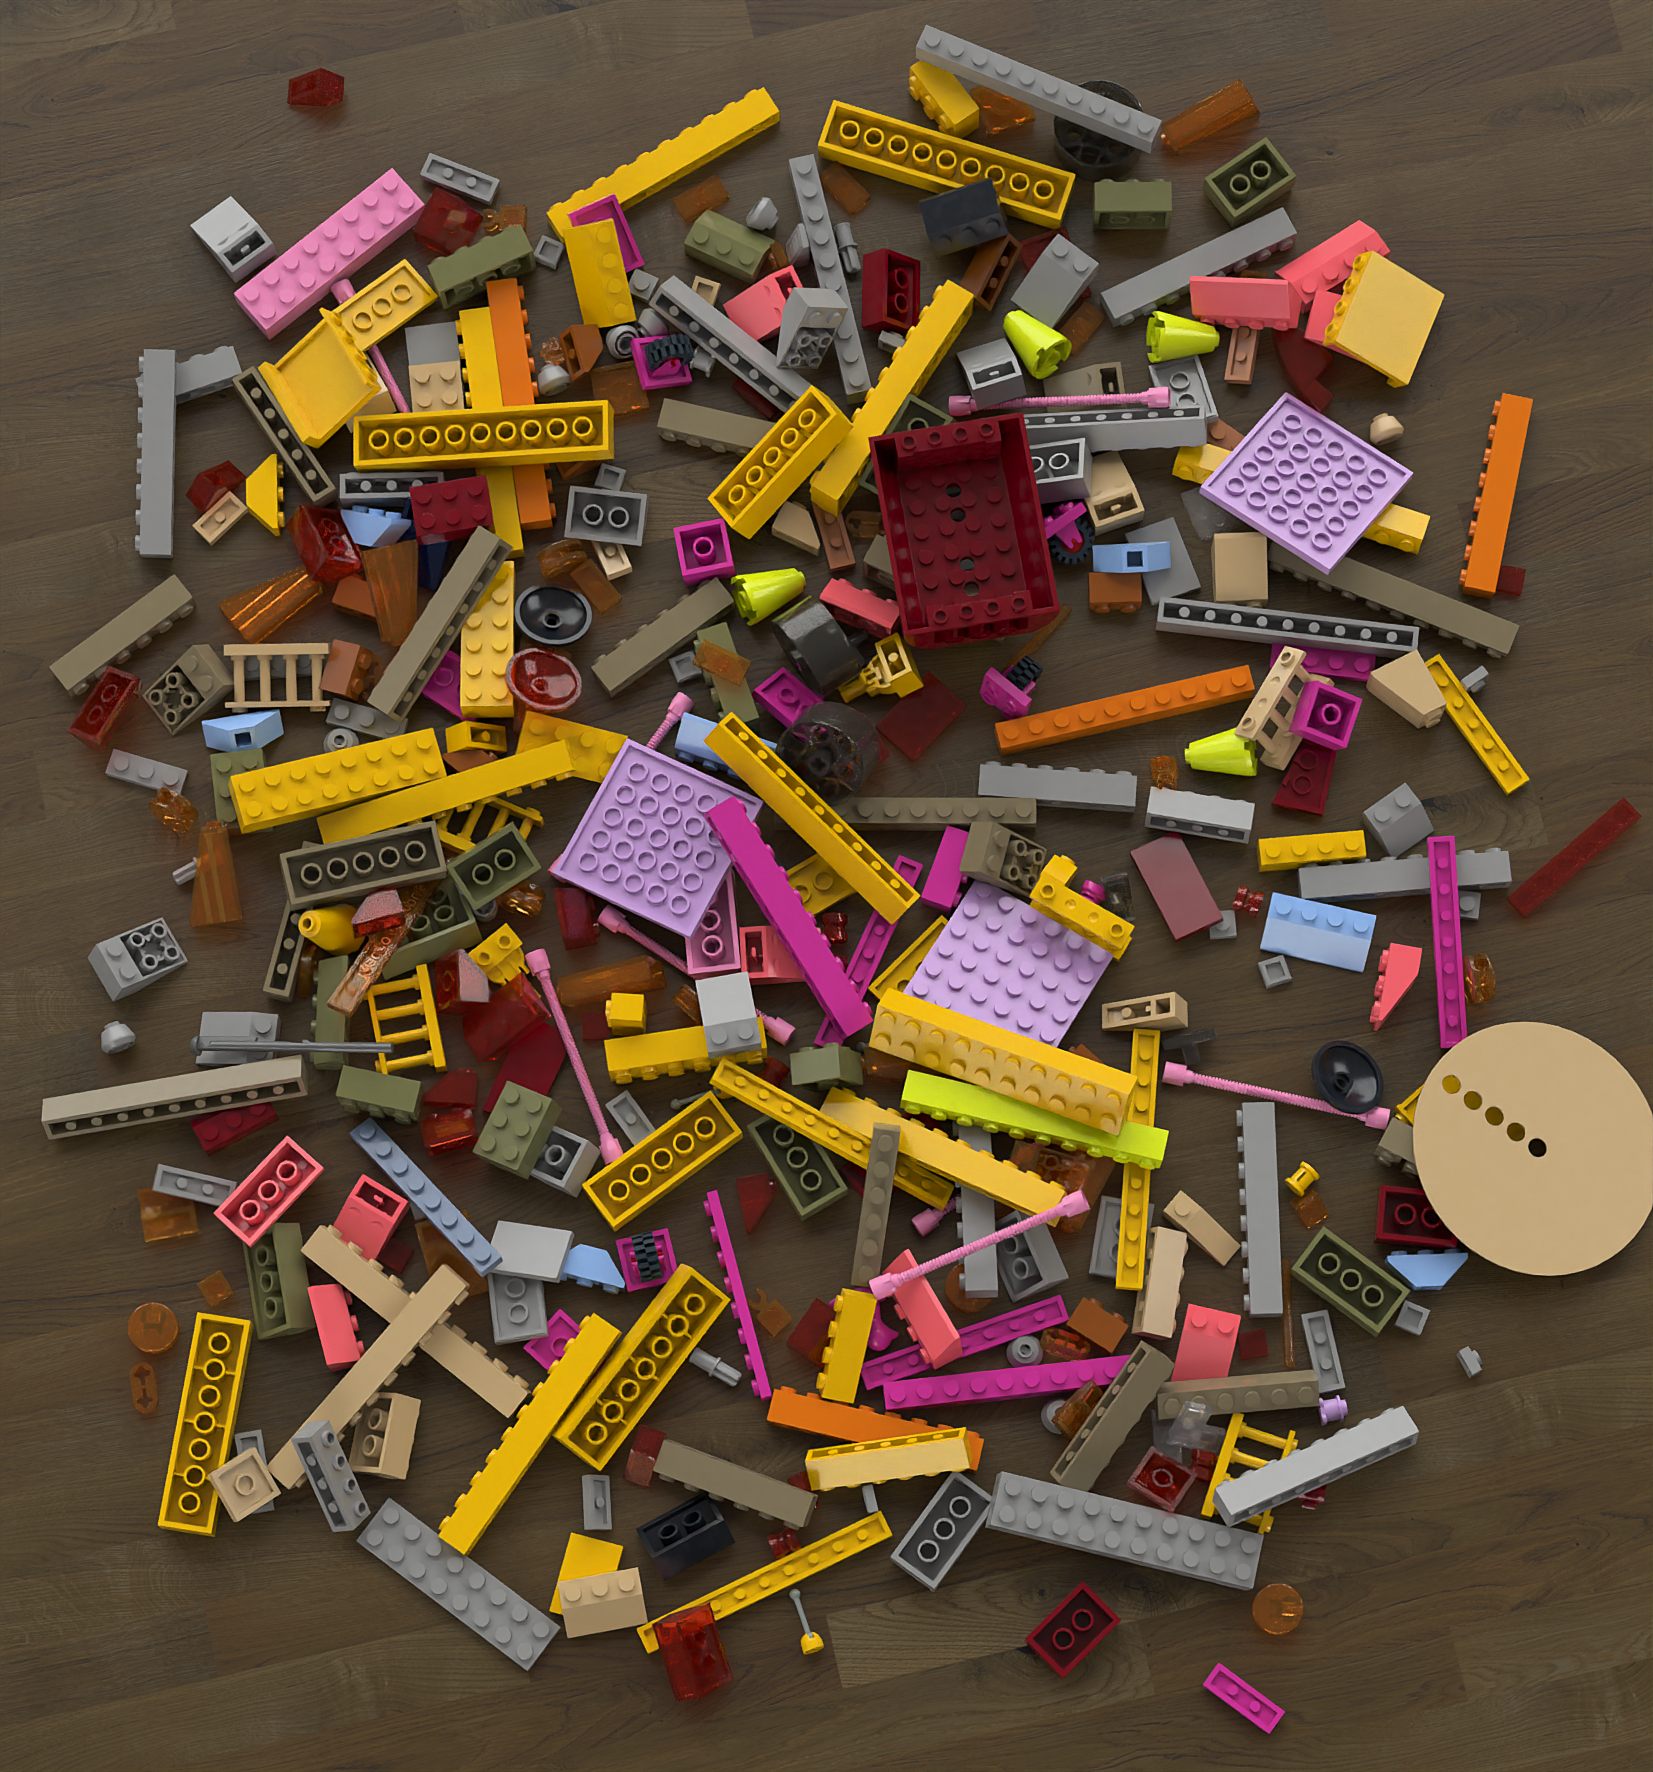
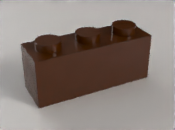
(990, 270)

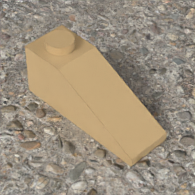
(1153, 1012)
(1200, 1228)

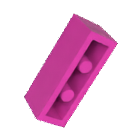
(944, 878)

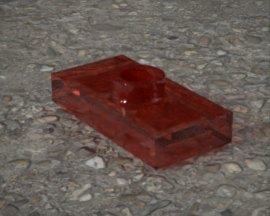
(756, 399)

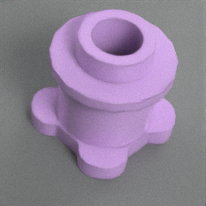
(1332, 1410)

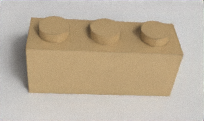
(385, 1436)
(602, 1602)

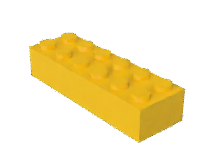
(780, 462)
(487, 648)
(669, 1053)
(662, 1161)

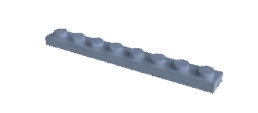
(426, 1197)

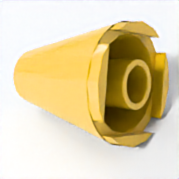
(331, 929)

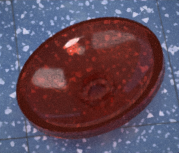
(543, 680)

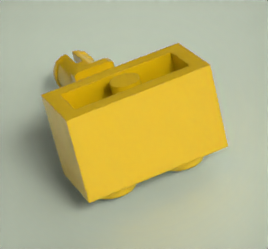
(887, 672)
(501, 956)

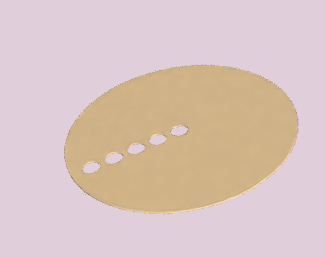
(1525, 1209)

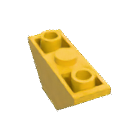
(265, 494)

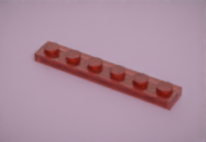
(1573, 857)

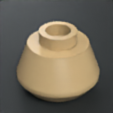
(1385, 429)

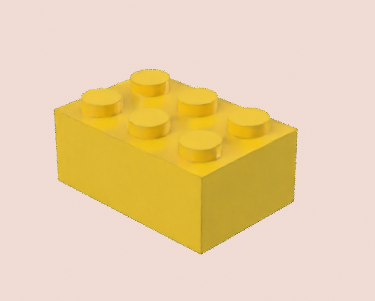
(944, 99)

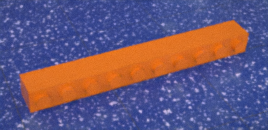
(519, 390)
(1124, 710)

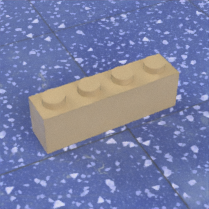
(1161, 1282)

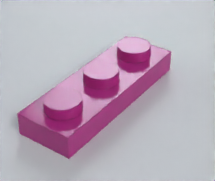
(1243, 1698)

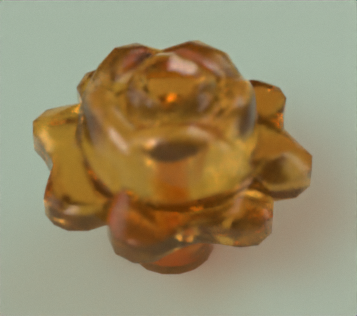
(553, 352)

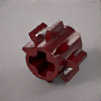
(1313, 1497)

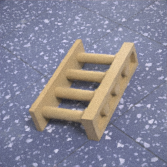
(264, 655)
(1283, 743)

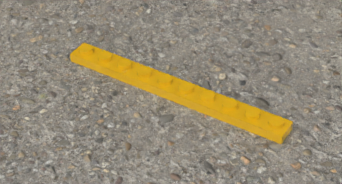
(825, 1130)
(1135, 1178)
(784, 1572)

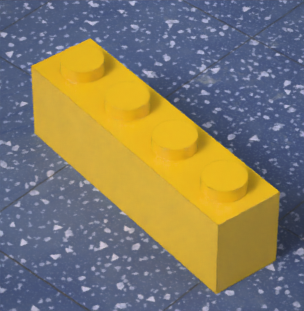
(1295, 851)
(847, 1345)

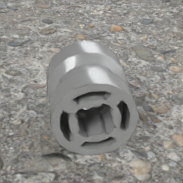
(483, 915)

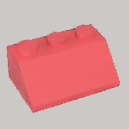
(860, 608)
(336, 1325)

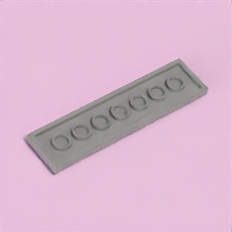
(458, 1584)

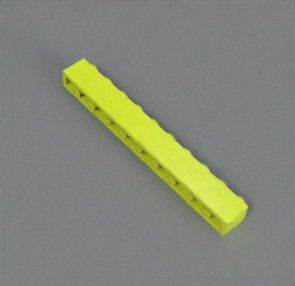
(998, 1112)

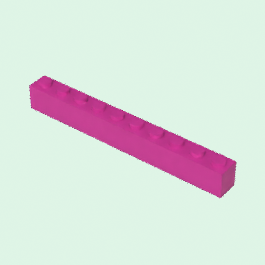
(788, 917)
(1000, 1384)

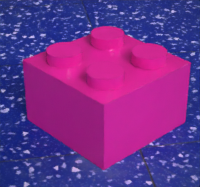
(704, 551)
(1325, 715)

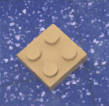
(436, 386)
(244, 1484)

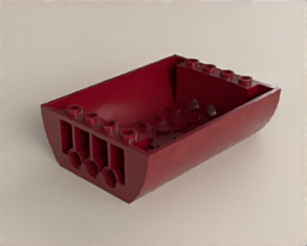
(999, 534)

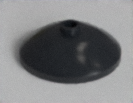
(556, 606)
(1347, 1077)

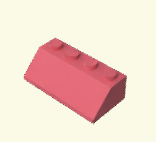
(1331, 262)
(1245, 302)
(268, 1191)
(924, 1315)

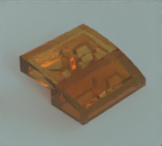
(166, 1215)
(1077, 1409)

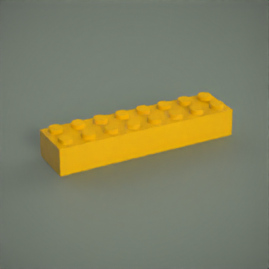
(334, 780)
(640, 1367)
(205, 1423)

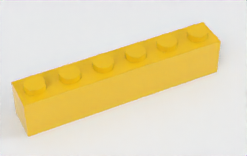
(889, 1459)

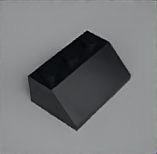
(964, 217)
(685, 1535)

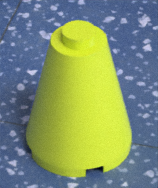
(1178, 337)
(1036, 343)
(765, 592)
(1223, 754)

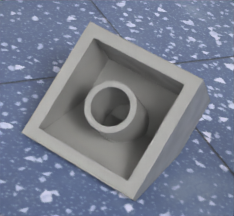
(1397, 821)

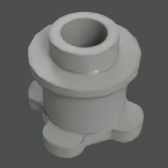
(702, 360)

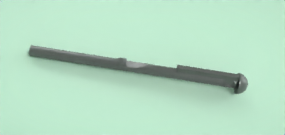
(250, 1044)

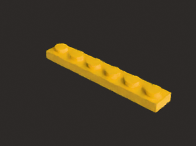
(1476, 728)

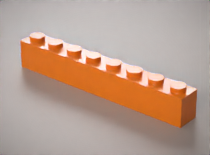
(1496, 497)
(849, 1424)

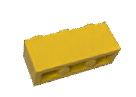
(626, 1014)

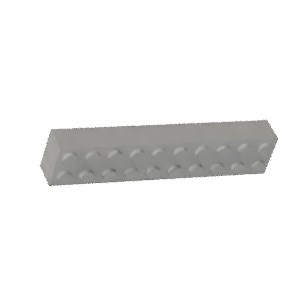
(1124, 1531)

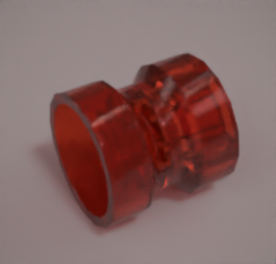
(1253, 904)
(834, 927)
(773, 1071)
(1202, 1464)
(778, 1546)

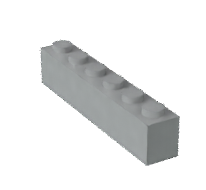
(1059, 787)

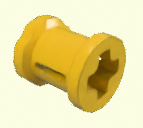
(1302, 1179)

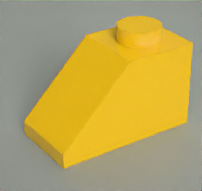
(476, 736)
(1060, 870)

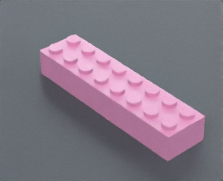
(330, 254)

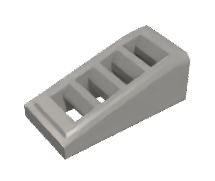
(798, 247)

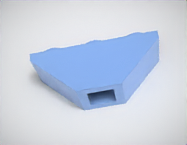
(374, 527)
(1131, 557)
(243, 731)
(592, 1267)
(1426, 1269)

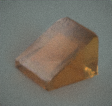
(1309, 1208)

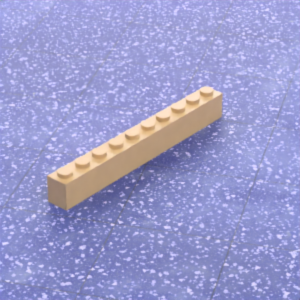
(389, 1298)
(378, 1366)

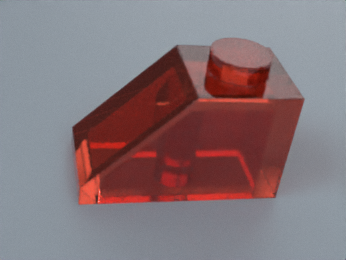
(316, 88)
(214, 484)
(378, 913)
(454, 1090)
(755, 1198)
(644, 1455)

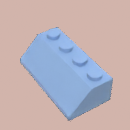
(691, 747)
(1317, 932)

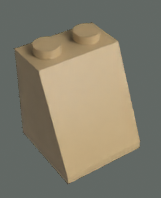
(1240, 569)
(1408, 690)

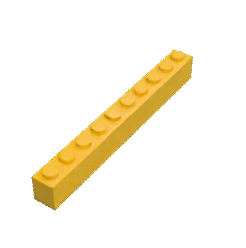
(674, 157)
(486, 392)
(1394, 527)
(451, 793)
(811, 818)
(949, 1158)
(530, 1434)

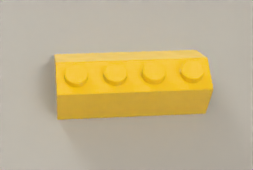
(599, 274)

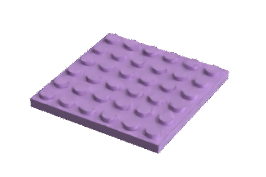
(1306, 483)
(649, 839)
(1010, 967)

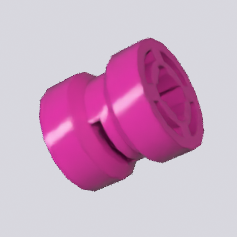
(1092, 892)

